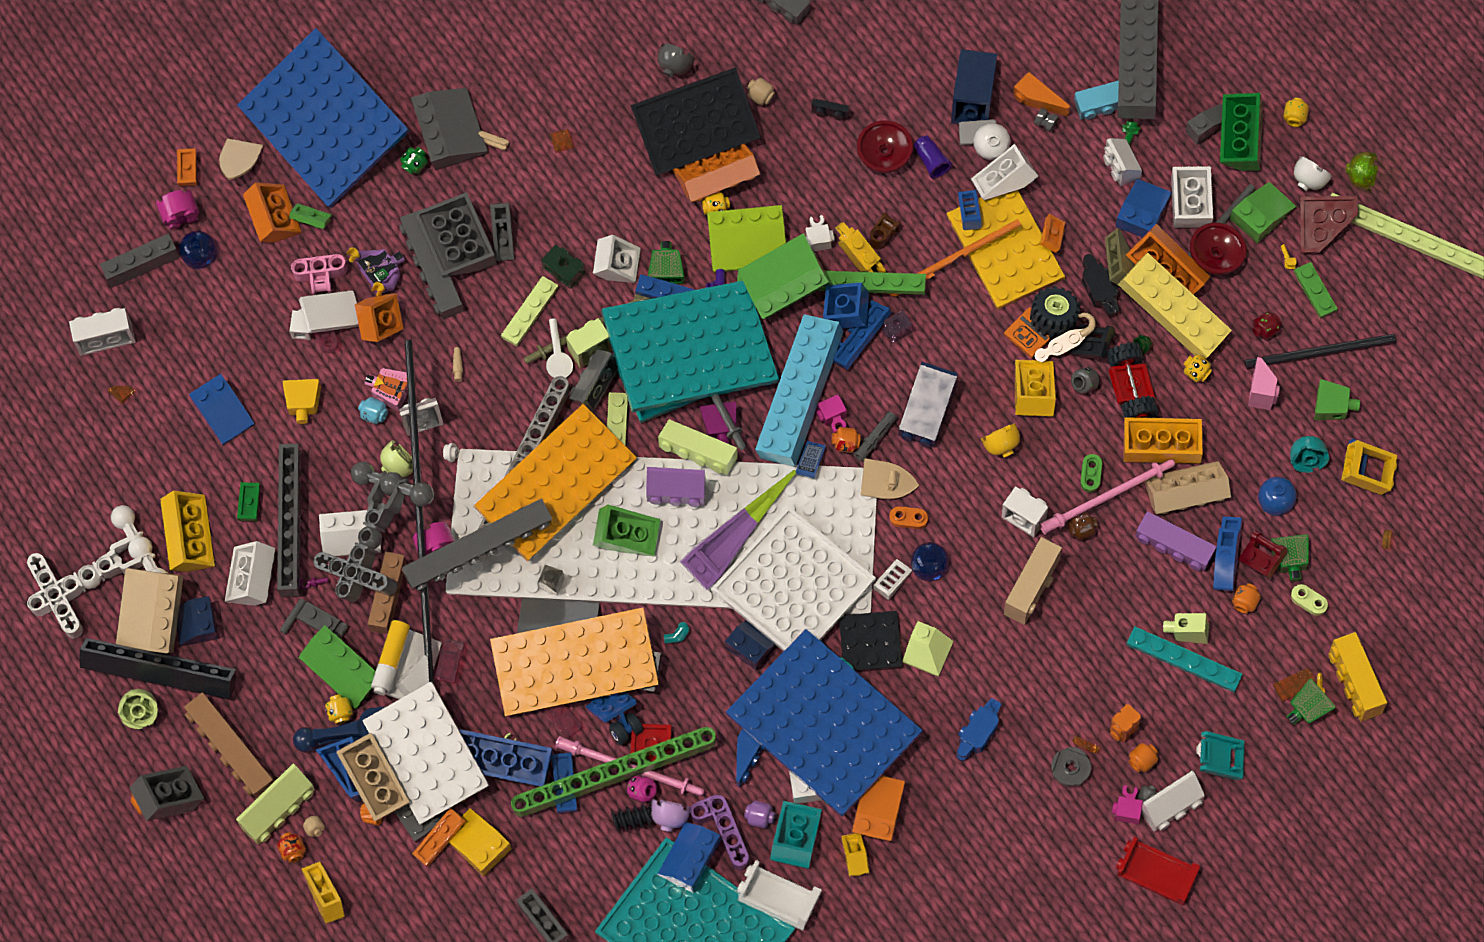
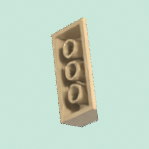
(1188, 488)
(373, 777)

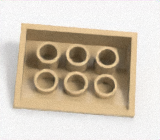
(149, 610)

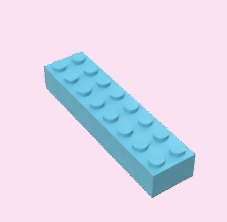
(799, 390)

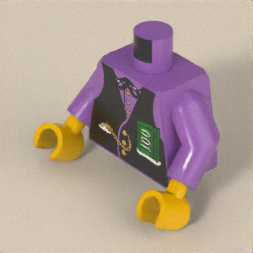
(378, 268)

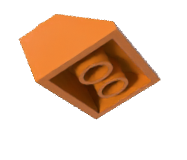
(270, 212)

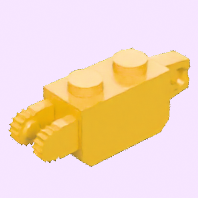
(858, 249)

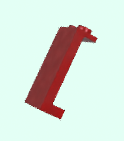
(1157, 871)

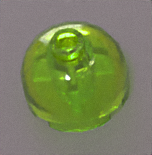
(1362, 170)

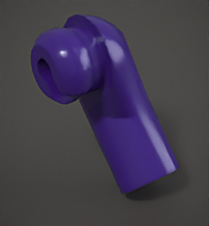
(720, 278)

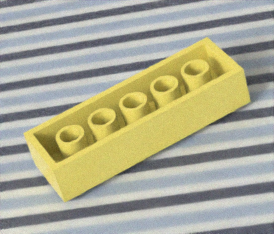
(1174, 306)

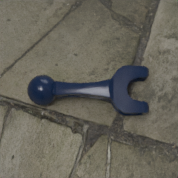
(307, 739)

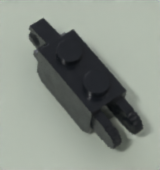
(1098, 286)

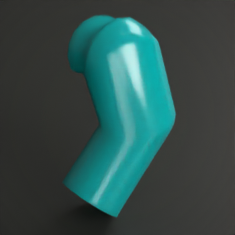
(679, 634)

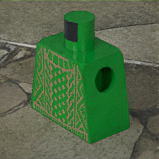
(666, 264)
(1296, 556)
(1309, 703)

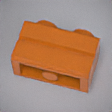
(1124, 723)

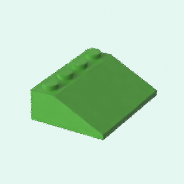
(783, 276)

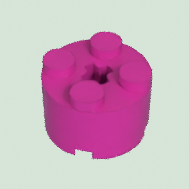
(177, 208)
(436, 537)

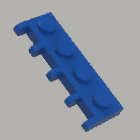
(861, 336)

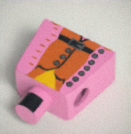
(389, 387)

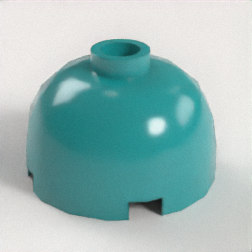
(1308, 453)

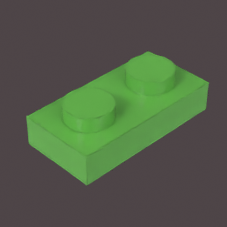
(310, 216)

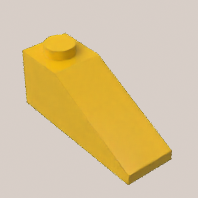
(323, 892)

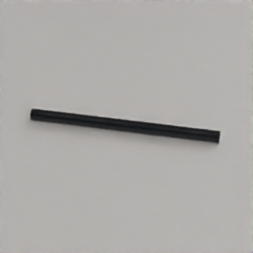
(1323, 350)

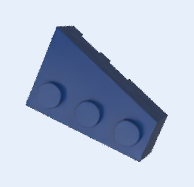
(334, 763)

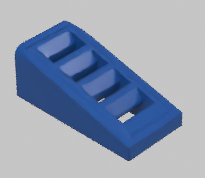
(970, 221)

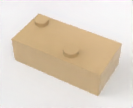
(1033, 581)

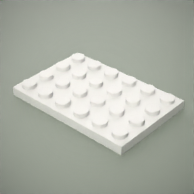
(426, 752)

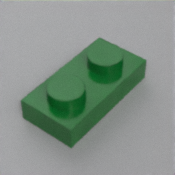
(248, 501)

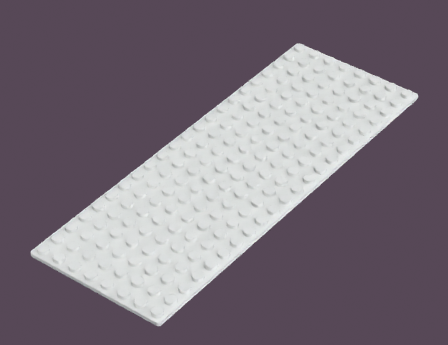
(600, 575)

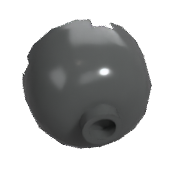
(673, 60)

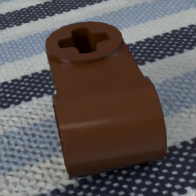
(885, 228)

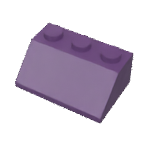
(675, 486)

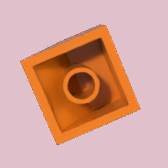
(379, 317)

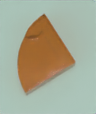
(121, 393)
(1085, 744)

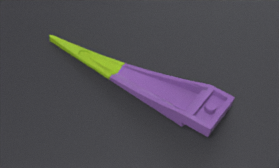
(715, 552)

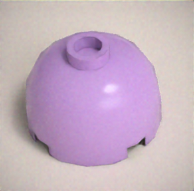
(669, 814)

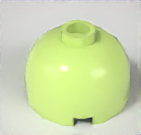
(396, 459)
(138, 708)

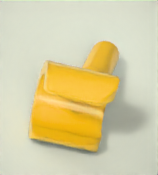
(1289, 262)

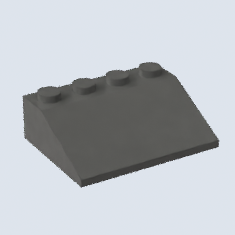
(449, 126)
(456, 236)
(549, 612)

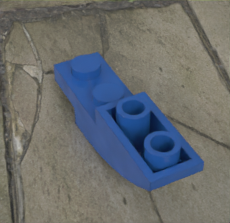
(1227, 553)

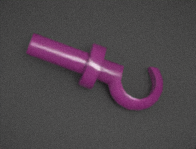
(314, 582)

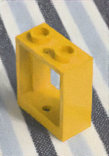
(1352, 466)

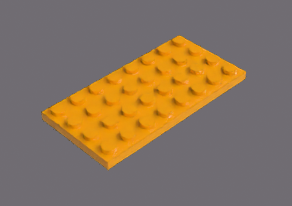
(563, 471)
(574, 661)

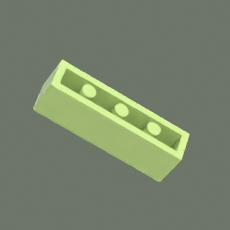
(697, 447)

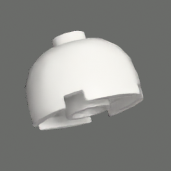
(991, 141)
(1310, 175)

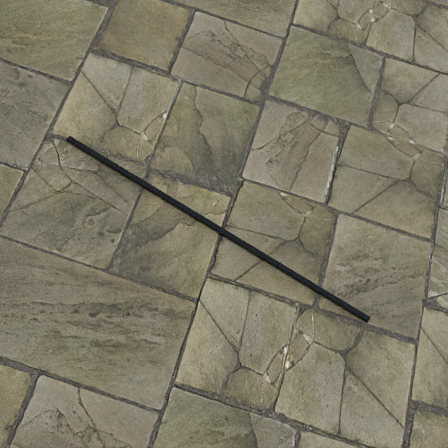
(418, 510)

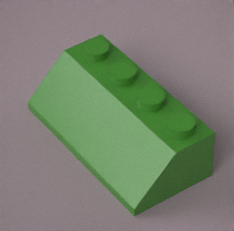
(339, 666)

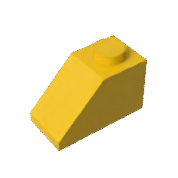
(855, 854)

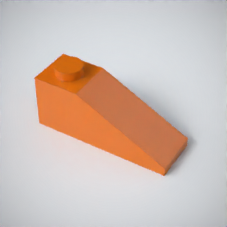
(1037, 95)

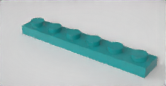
(1184, 659)

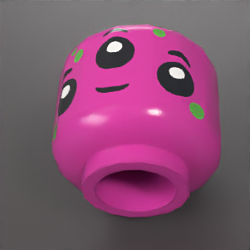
(641, 788)

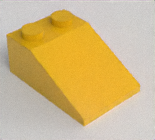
(1034, 388)
(479, 843)

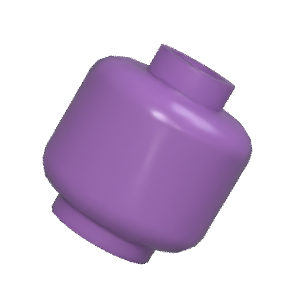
(759, 814)

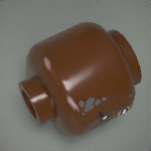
(1082, 526)

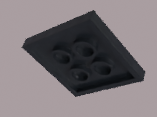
(871, 641)

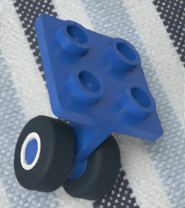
(613, 706)

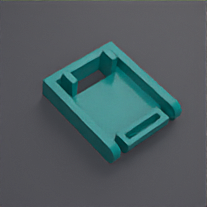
(1216, 755)

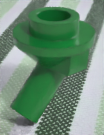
(1131, 129)

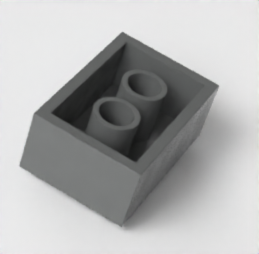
(166, 793)

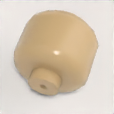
(313, 826)

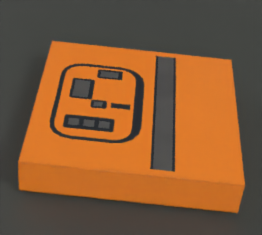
(1025, 336)

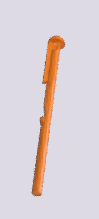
(929, 271)

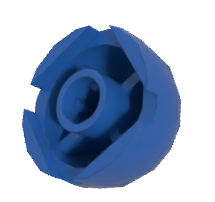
(1277, 496)

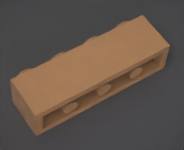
(385, 605)

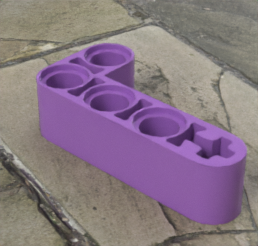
(724, 832)

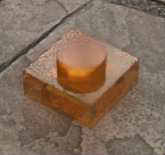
(561, 140)

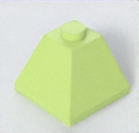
(927, 649)

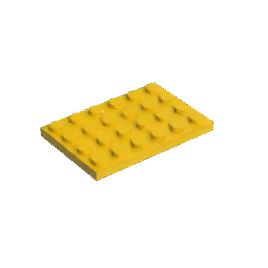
(1014, 262)

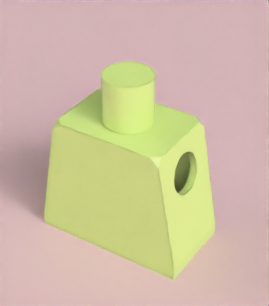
(1189, 627)

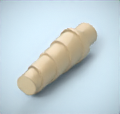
(457, 365)

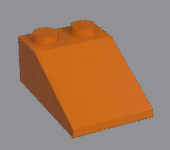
(879, 809)

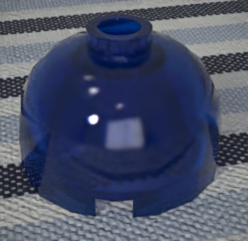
(197, 249)
(929, 561)

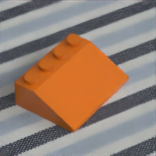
(717, 172)

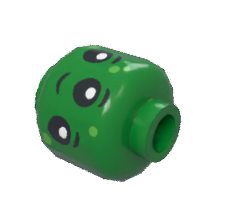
(413, 160)

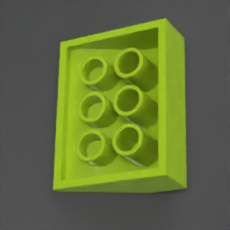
(744, 235)

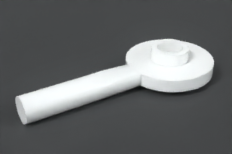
(559, 363)

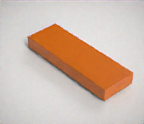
(439, 837)

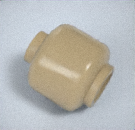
(760, 91)

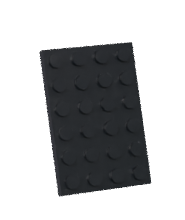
(695, 121)

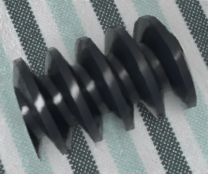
(632, 818)

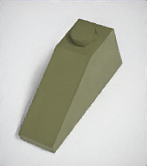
(1117, 260)

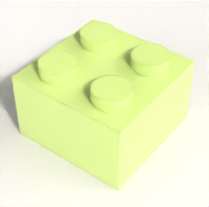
(587, 340)

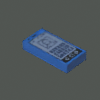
(810, 459)

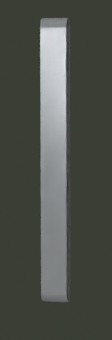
(538, 427)

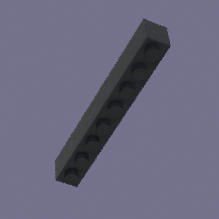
(157, 668)

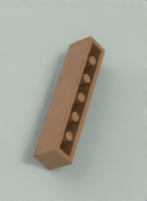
(229, 745)

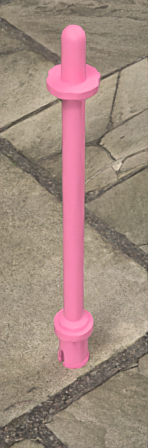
(1059, 520)
(576, 748)

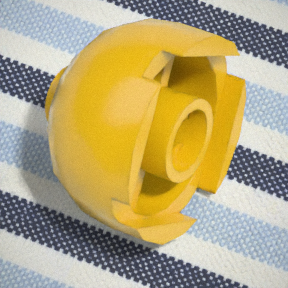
(1002, 440)

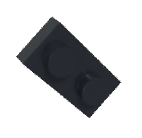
(831, 109)

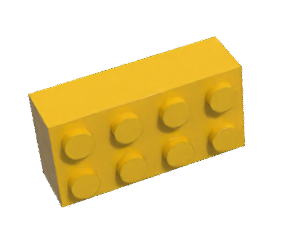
(1357, 677)

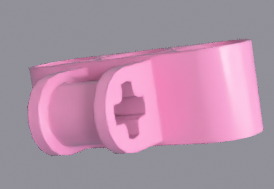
(319, 279)

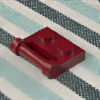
(1258, 559)

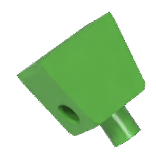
(1333, 401)

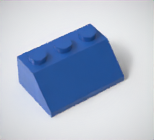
(689, 856)

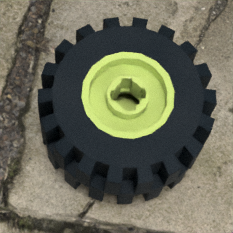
(1054, 311)

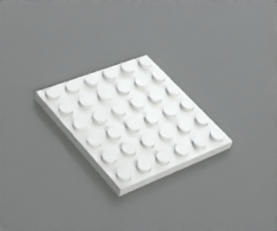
(793, 581)

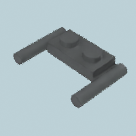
(314, 618)

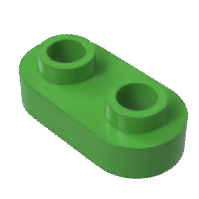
(1091, 474)

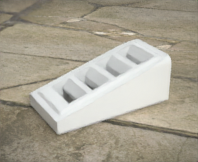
(888, 593)

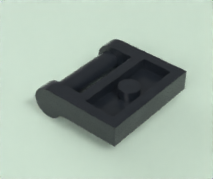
(1094, 347)

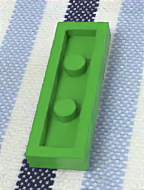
(1315, 290)

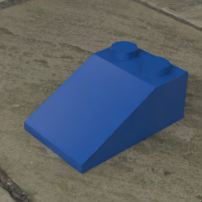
(1142, 208)
(221, 409)

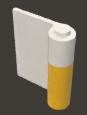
(398, 654)

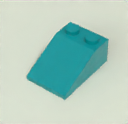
(795, 834)

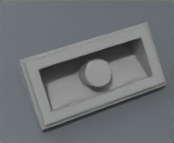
(968, 130)

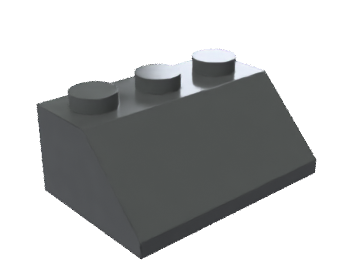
(594, 380)

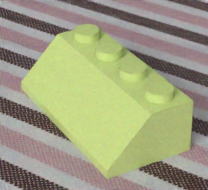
(275, 805)

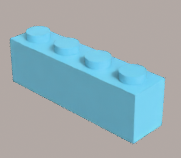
(1097, 100)

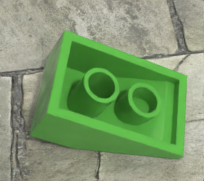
(1261, 212)
(626, 531)

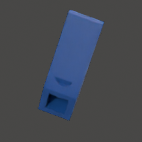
(746, 756)

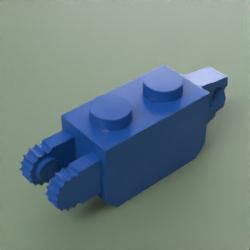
(979, 730)

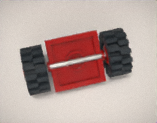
(1131, 381)

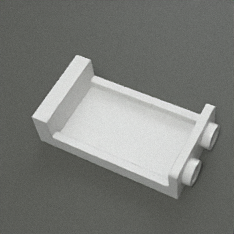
(777, 896)

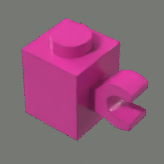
(832, 412)
(1128, 808)

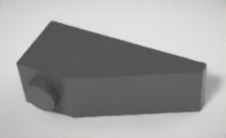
(1205, 124)
(502, 230)

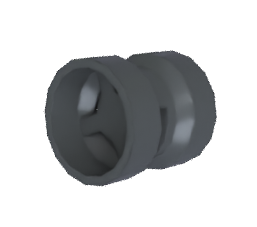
(1046, 119)

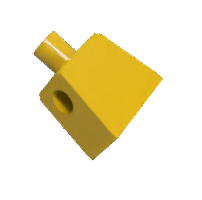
(302, 398)

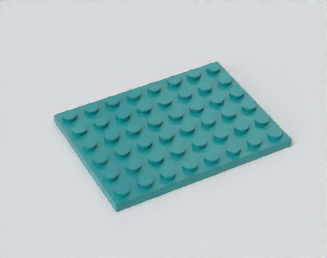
(689, 346)
(665, 912)

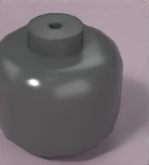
(1146, 792)

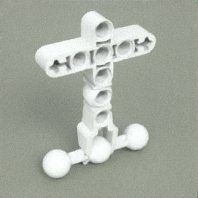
(138, 547)

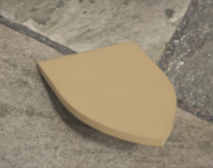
(238, 157)
(886, 480)

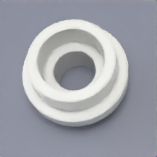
(450, 452)

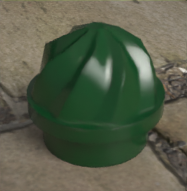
(1144, 342)

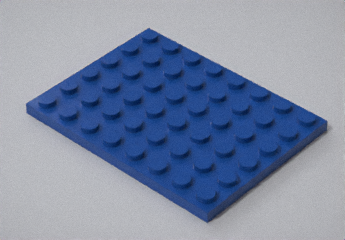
(323, 118)
(824, 722)

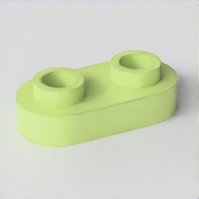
(1308, 601)

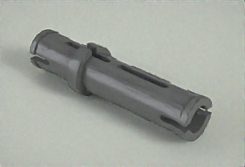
(870, 442)

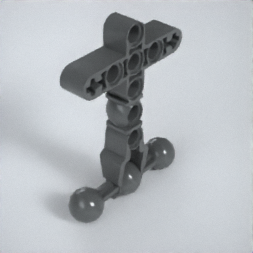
(356, 570)

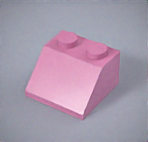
(1263, 387)

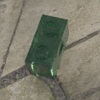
(569, 274)

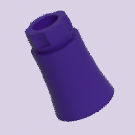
(932, 157)

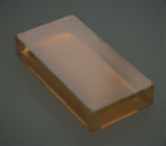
(1289, 686)

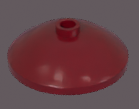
(884, 136)
(1221, 240)

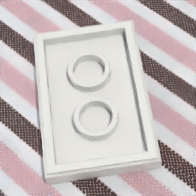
(329, 311)

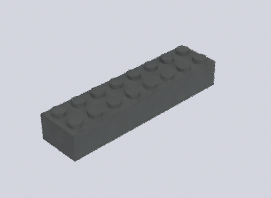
(1137, 59)

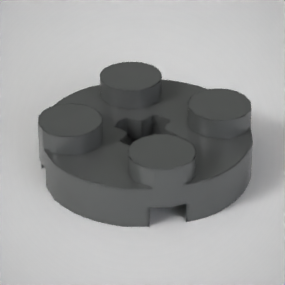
(1066, 757)

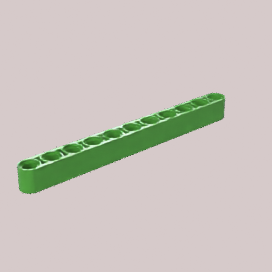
(607, 779)

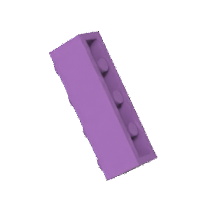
(1175, 541)

